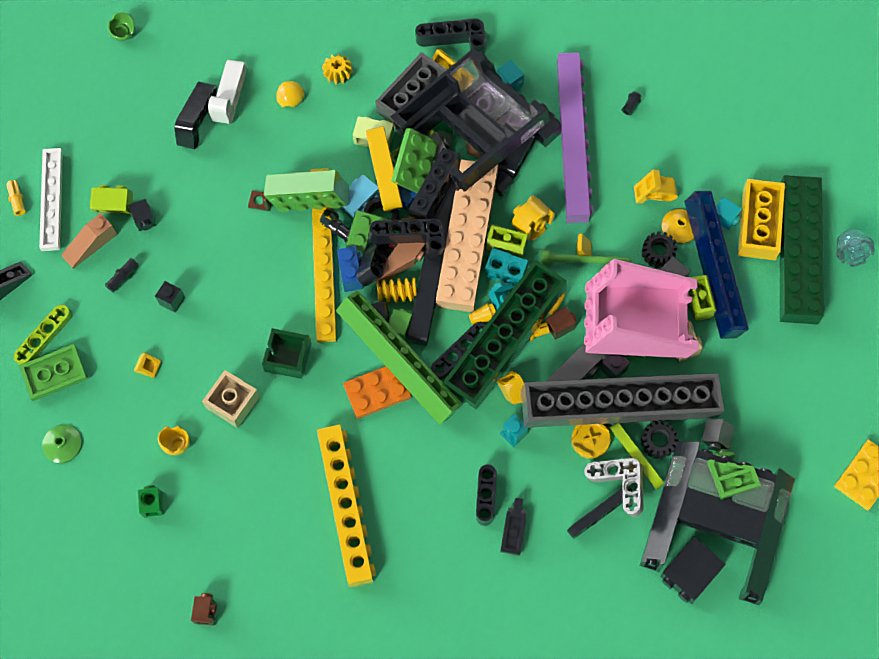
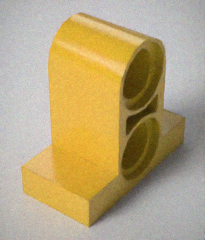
(655, 188)

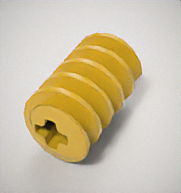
(396, 290)

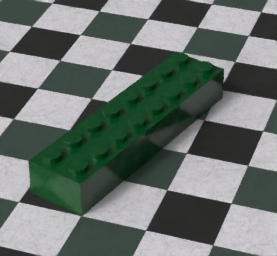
(801, 251)
(505, 334)

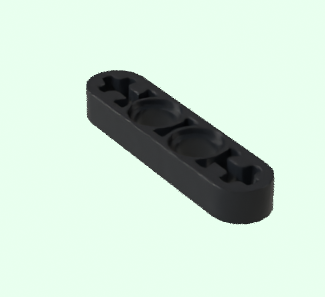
(455, 348)
(597, 514)

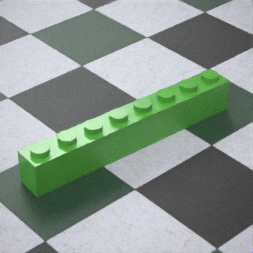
(398, 357)

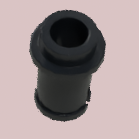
(633, 99)

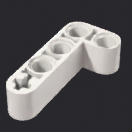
(224, 104)

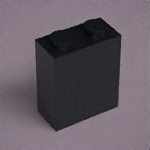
(692, 571)

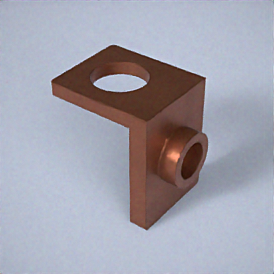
(264, 206)

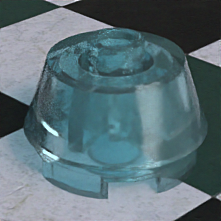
(854, 247)

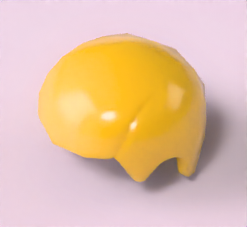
(290, 94)
(173, 440)

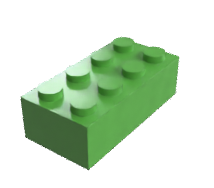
(307, 190)

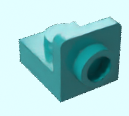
(499, 293)

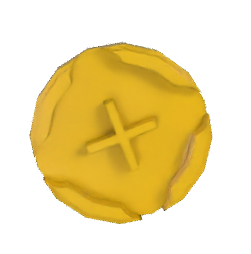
(591, 440)

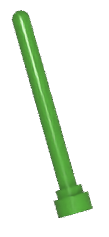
(548, 257)

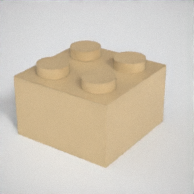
(231, 398)

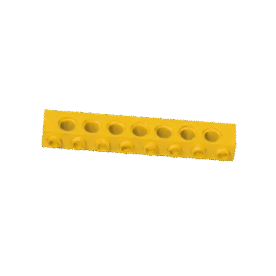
(355, 575)

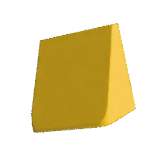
(583, 245)
(147, 365)

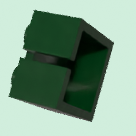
(289, 353)

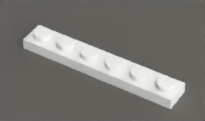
(51, 199)

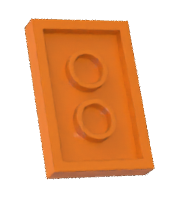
(375, 392)

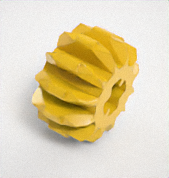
(337, 69)

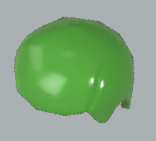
(121, 26)

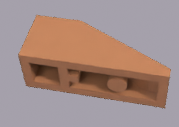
(89, 240)
(401, 259)

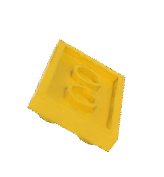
(861, 477)

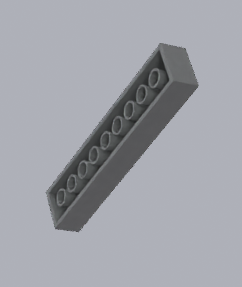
(621, 400)

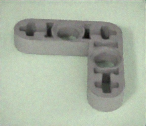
(628, 477)

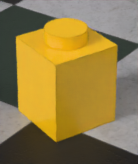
(510, 386)

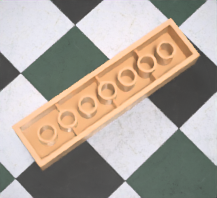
(466, 243)

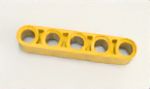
(383, 168)

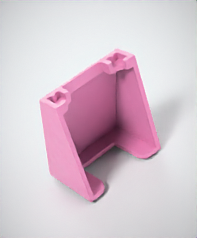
(638, 312)

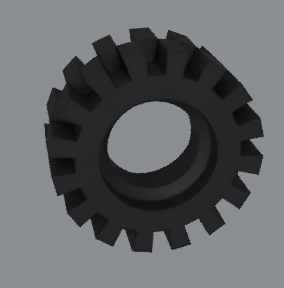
(653, 258)
(651, 448)

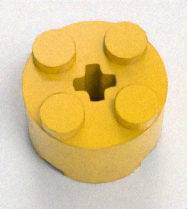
(532, 218)

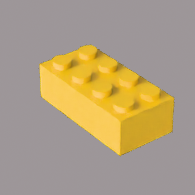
(761, 219)

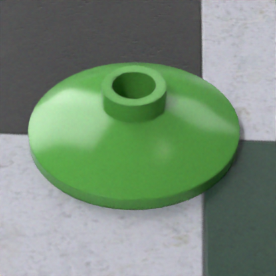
(67, 450)

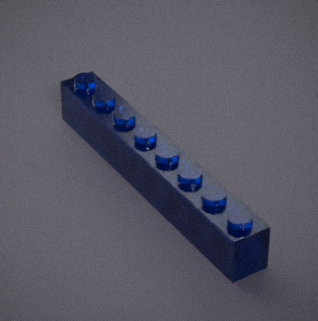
(716, 264)

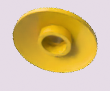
(670, 225)

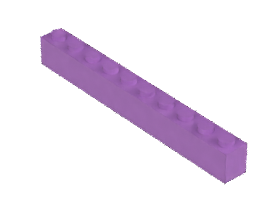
(573, 138)

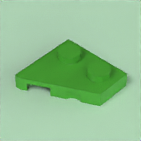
(733, 479)

